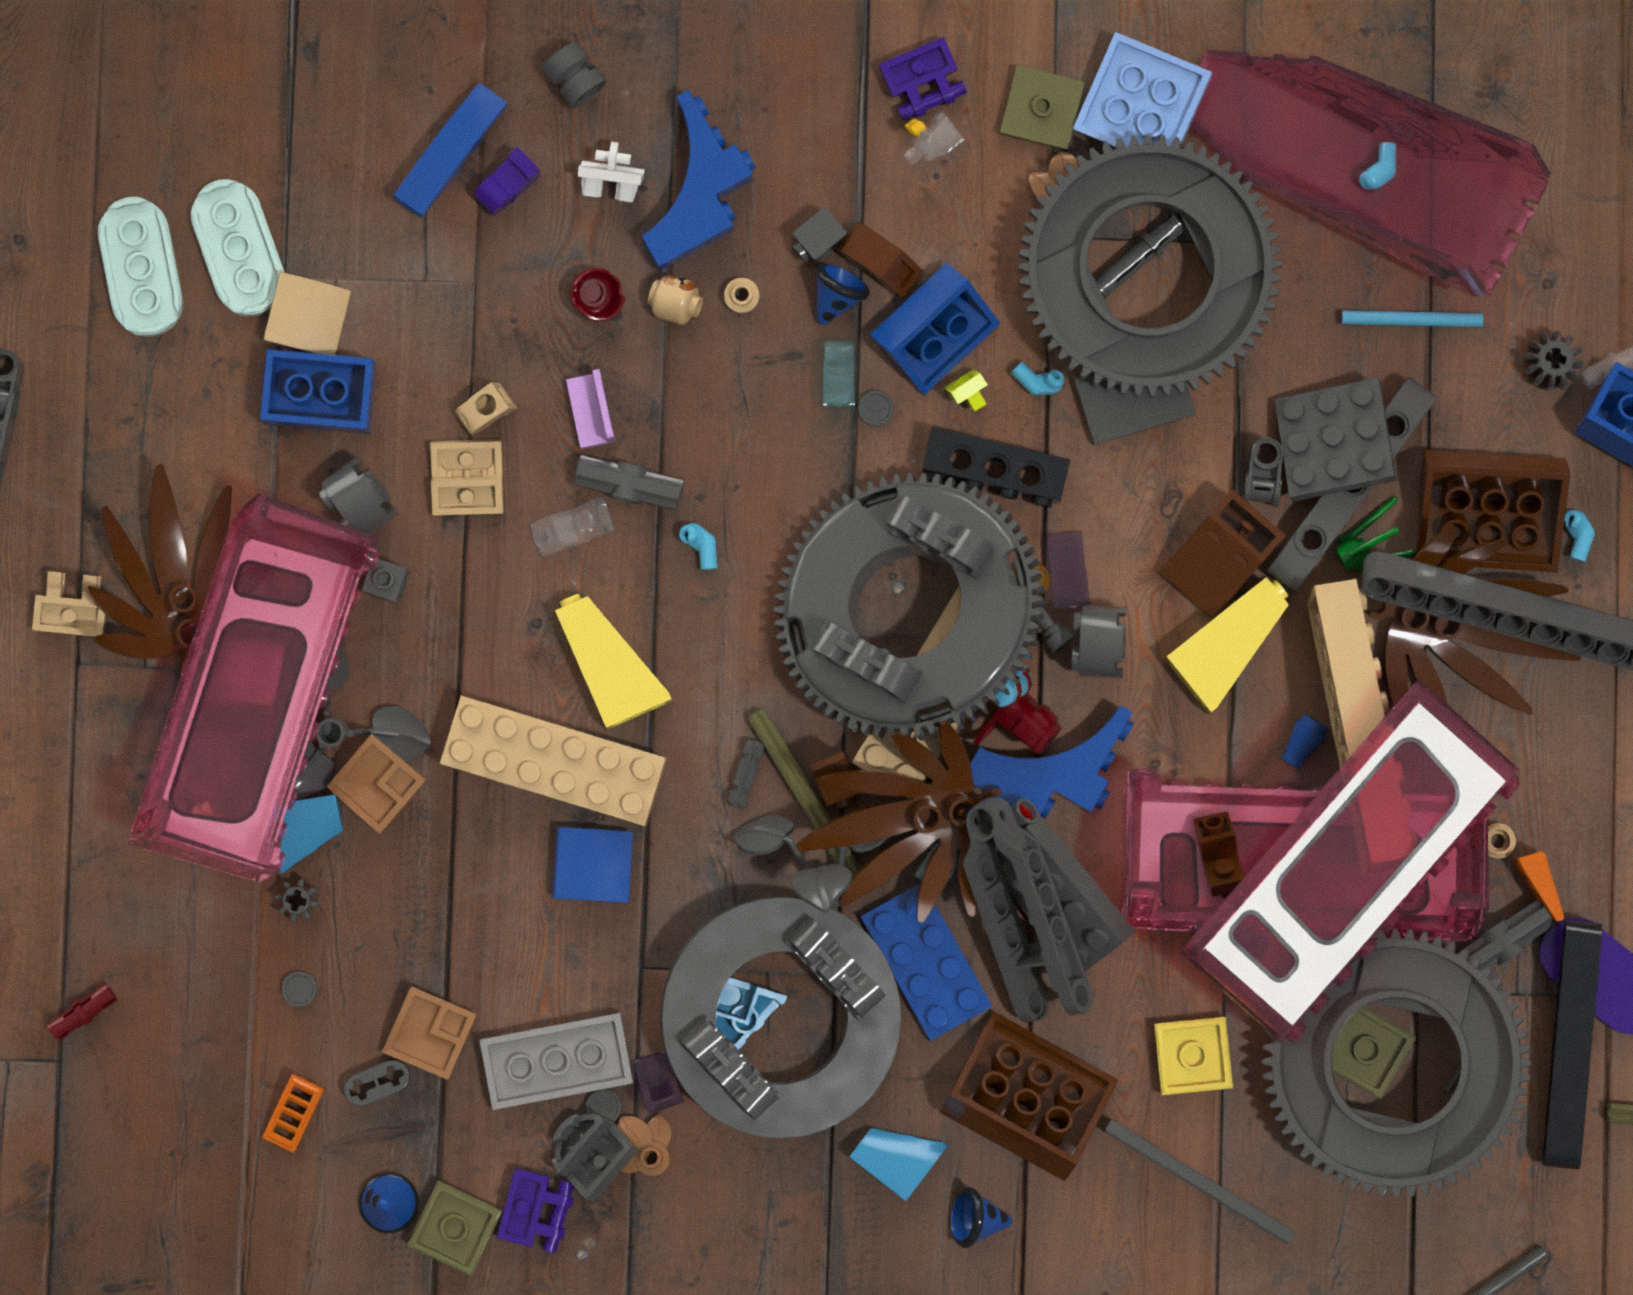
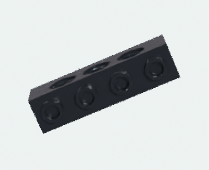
(1050, 468)

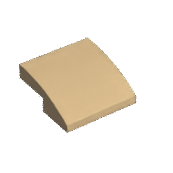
(307, 315)
(467, 477)

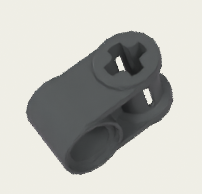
(1263, 475)

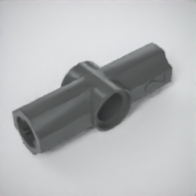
(629, 482)
(1509, 935)

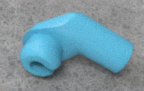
(1381, 171)
(1038, 383)
(1581, 532)
(701, 541)

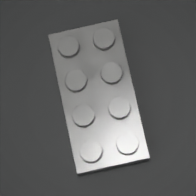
(556, 1061)

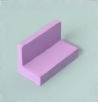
(590, 410)

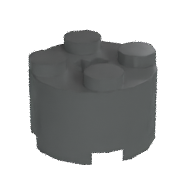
(358, 497)
(1100, 641)

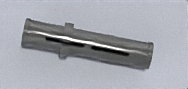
(1146, 249)

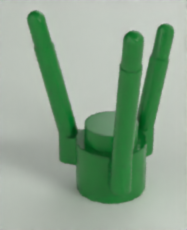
(1352, 551)

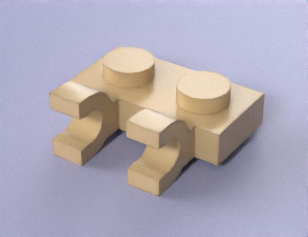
(68, 615)

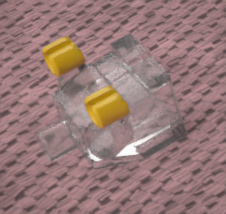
(932, 140)

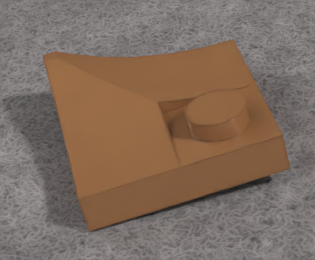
(376, 783)
(429, 1033)

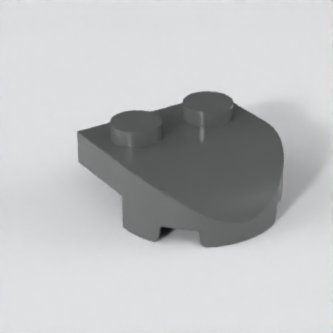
(591, 1153)

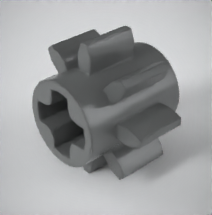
(290, 907)

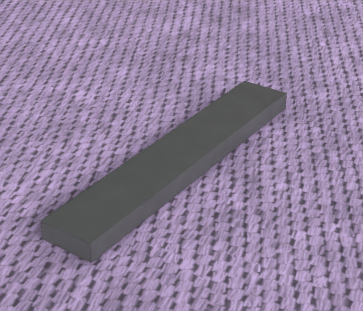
(1199, 1181)

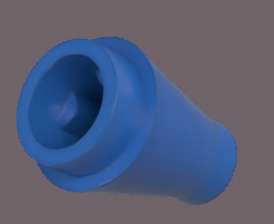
(1304, 740)

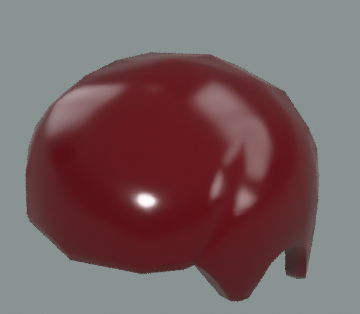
(596, 295)

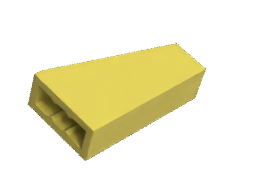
(1223, 647)
(612, 670)

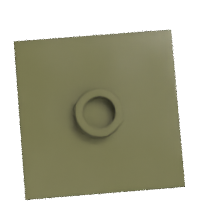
(1042, 108)
(1370, 1051)
(455, 1228)

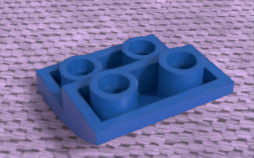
(592, 864)

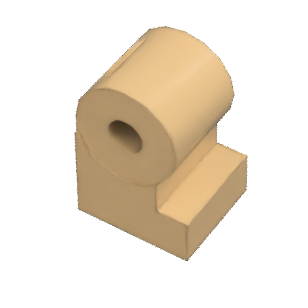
(485, 408)

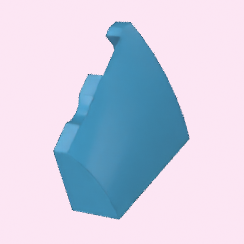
(309, 826)
(744, 1009)
(897, 1159)

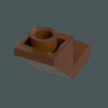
(880, 258)
(1219, 852)

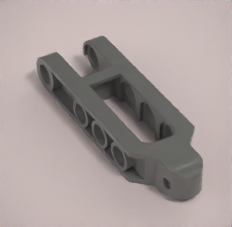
(1016, 957)

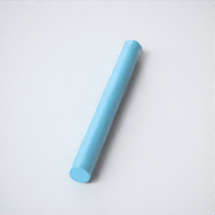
(1405, 318)

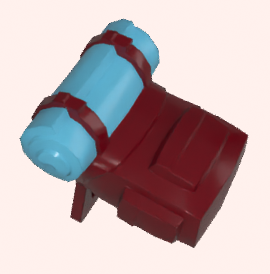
(1023, 716)

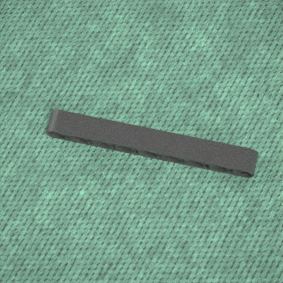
(1498, 608)

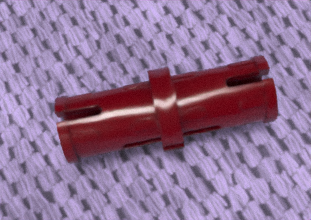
(81, 1012)

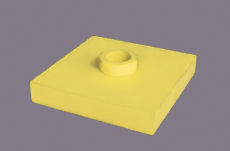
(1193, 1056)

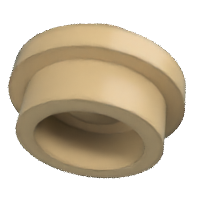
(741, 306)
(1509, 841)

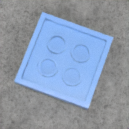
(1141, 95)

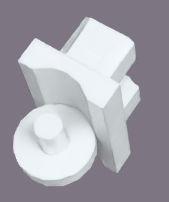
(595, 173)

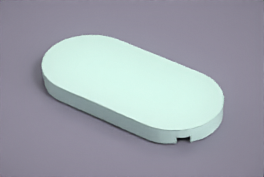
(237, 246)
(140, 267)

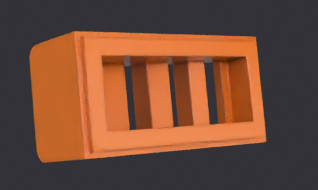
(1538, 878)
(307, 1086)

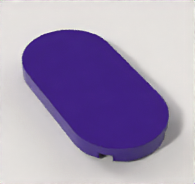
(1615, 976)

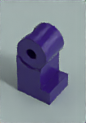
(507, 182)

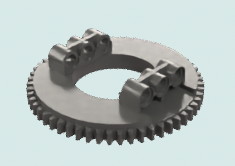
(1216, 217)
(1386, 1148)

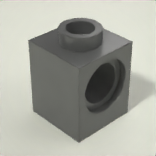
(818, 237)
(386, 582)

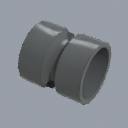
(570, 71)

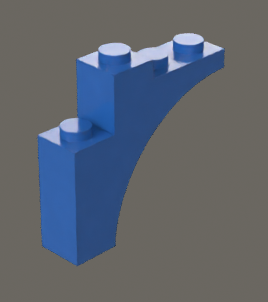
(712, 173)
(1066, 774)

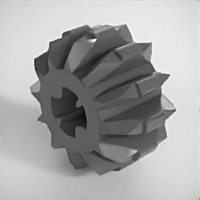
(1562, 353)

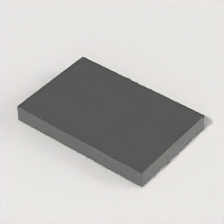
(1118, 415)

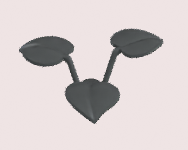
(391, 724)
(815, 886)

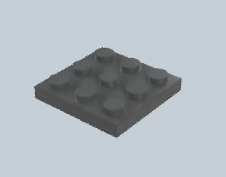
(1335, 439)

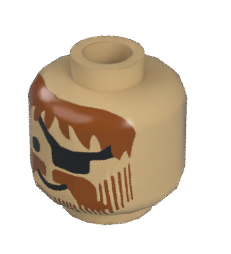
(675, 299)

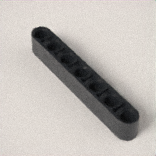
(1572, 1045)

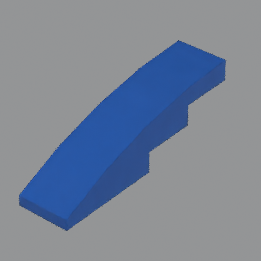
(450, 150)

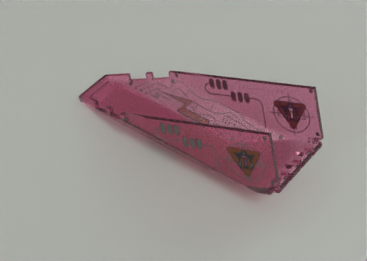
(1316, 126)

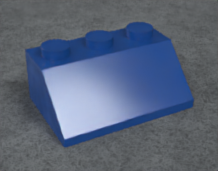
(935, 328)
(1610, 415)

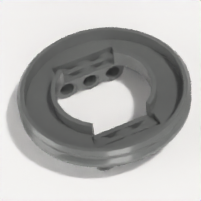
(718, 1073)

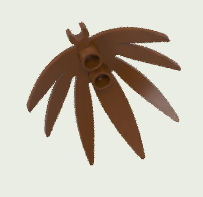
(178, 606)
(1413, 630)
(935, 810)

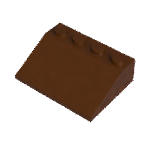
(1493, 500)
(1029, 1096)

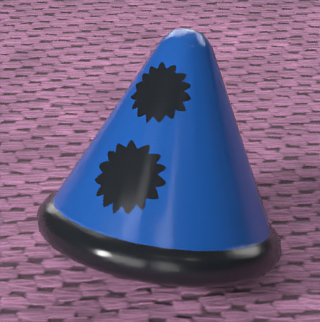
(837, 292)
(388, 1202)
(975, 1218)

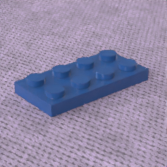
(926, 964)

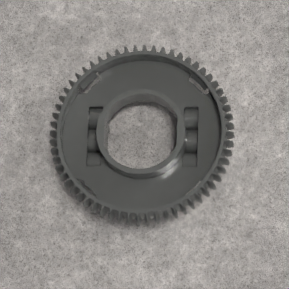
(859, 538)

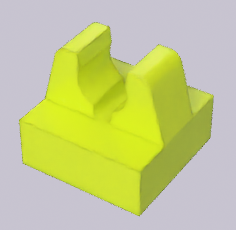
(967, 389)

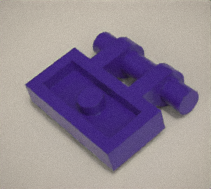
(919, 68)
(524, 1208)

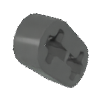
(374, 1074)

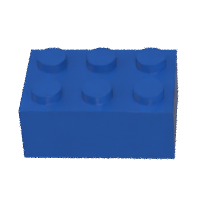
(318, 391)

